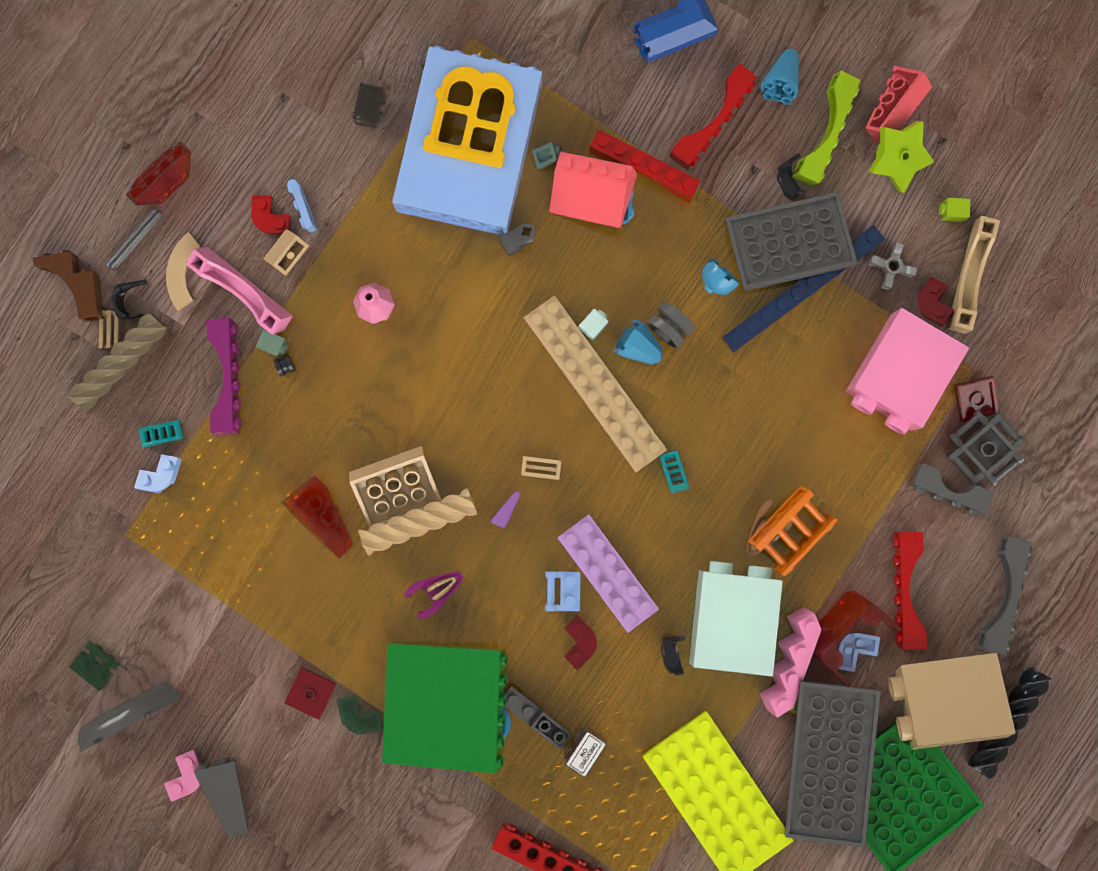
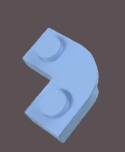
(164, 476)
(854, 644)

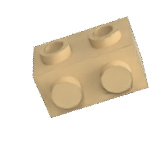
(286, 252)

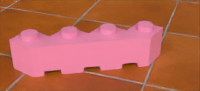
(792, 669)

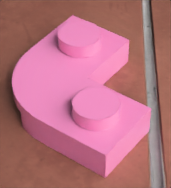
(187, 782)

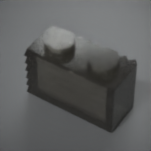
(368, 105)

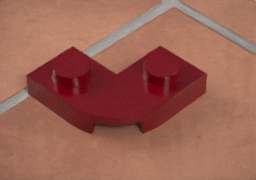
(929, 303)
(585, 644)

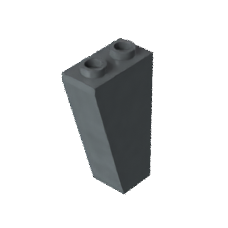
(224, 794)

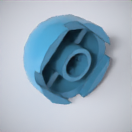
(718, 278)

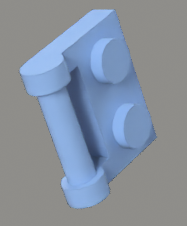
(569, 591)

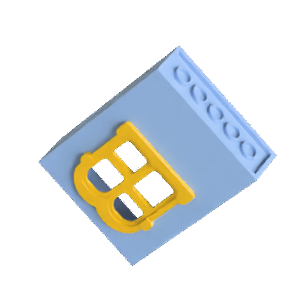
(458, 181)

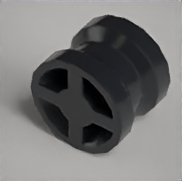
(284, 365)

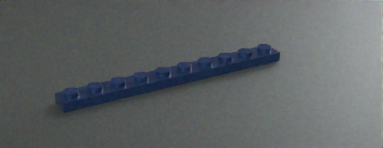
(795, 295)

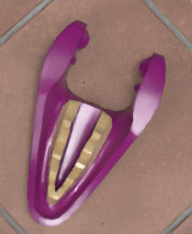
(438, 589)

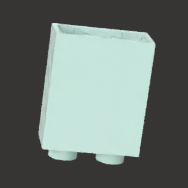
(735, 620)

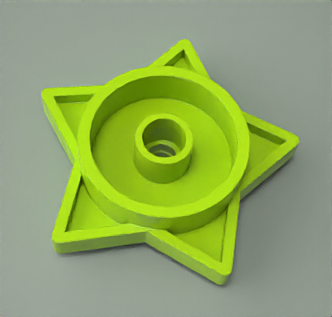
(901, 154)

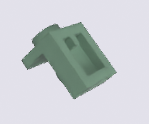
(547, 154)

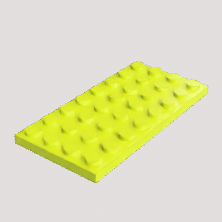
(717, 796)

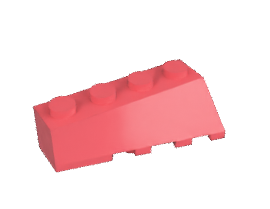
(899, 101)

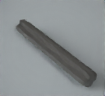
(134, 238)

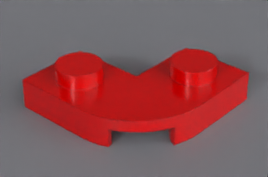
(264, 219)

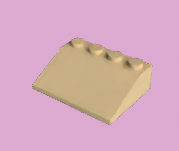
(394, 486)

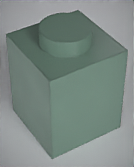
(272, 344)

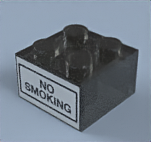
(585, 750)

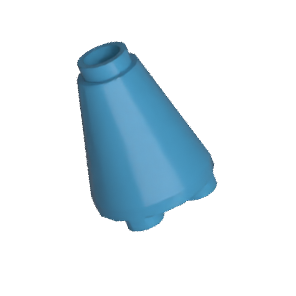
(782, 79)

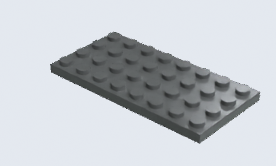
(832, 763)

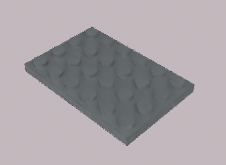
(791, 241)

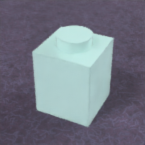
(594, 324)

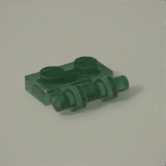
(91, 670)

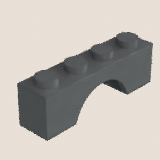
(929, 480)

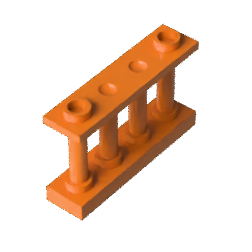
(775, 526)

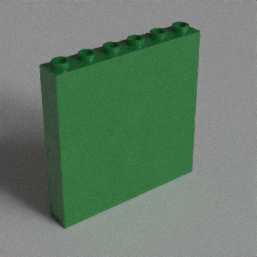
(444, 707)

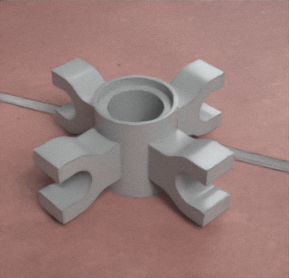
(878, 262)

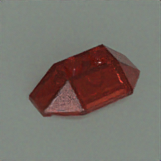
(162, 176)

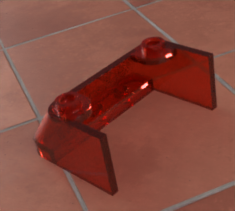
(839, 622)

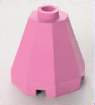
(373, 303)

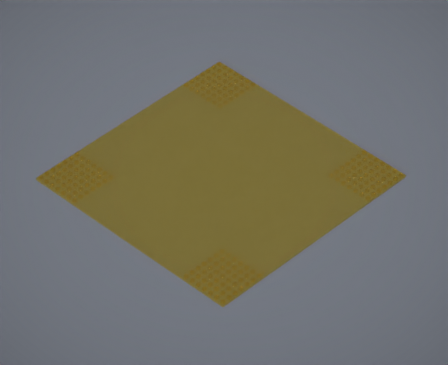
(481, 393)

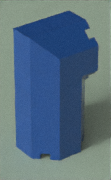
(674, 29)

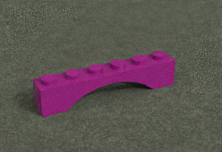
(225, 415)

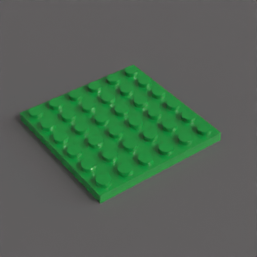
(913, 800)

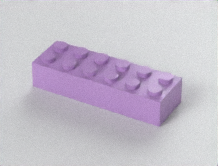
(608, 573)

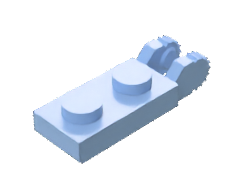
(301, 204)

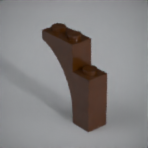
(83, 284)

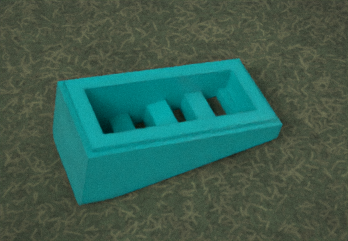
(151, 429)
(676, 488)

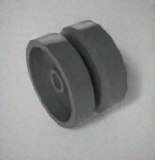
(670, 325)

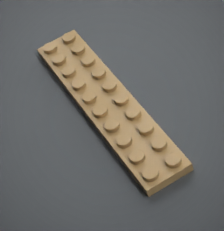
(595, 384)

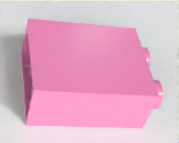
(906, 371)

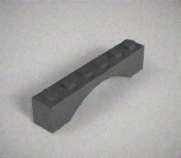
(1014, 556)

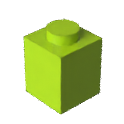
(955, 209)

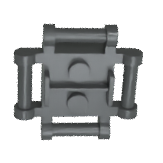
(986, 448)

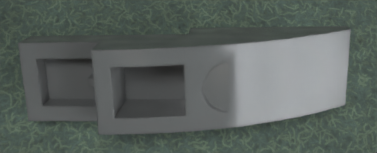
(536, 717)

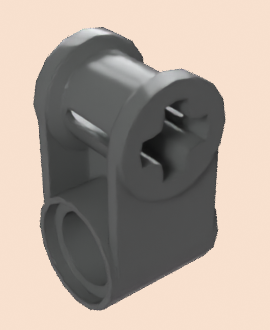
(516, 240)

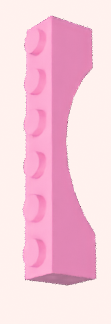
(214, 268)

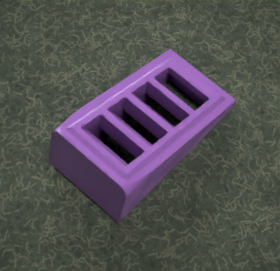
(504, 514)

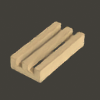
(117, 324)
(524, 466)

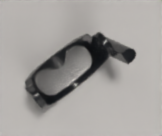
(786, 181)
(118, 299)
(671, 656)

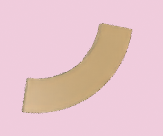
(176, 272)

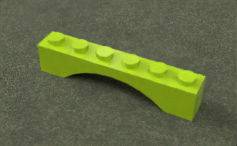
(840, 96)

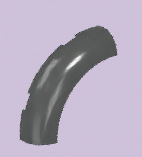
(126, 714)

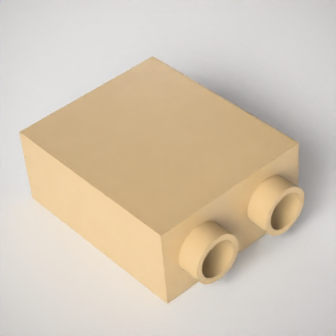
(952, 701)

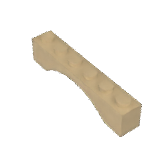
(977, 252)

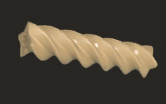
(417, 522)

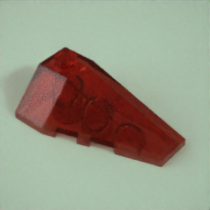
(316, 511)

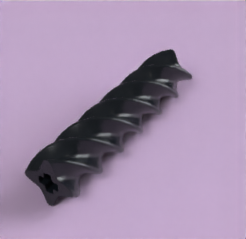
(1022, 701)

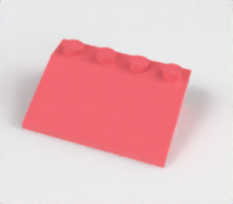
(591, 189)

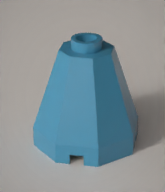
(639, 344)

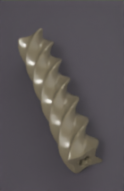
(113, 367)

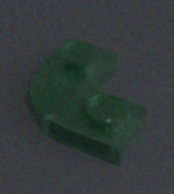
(355, 720)

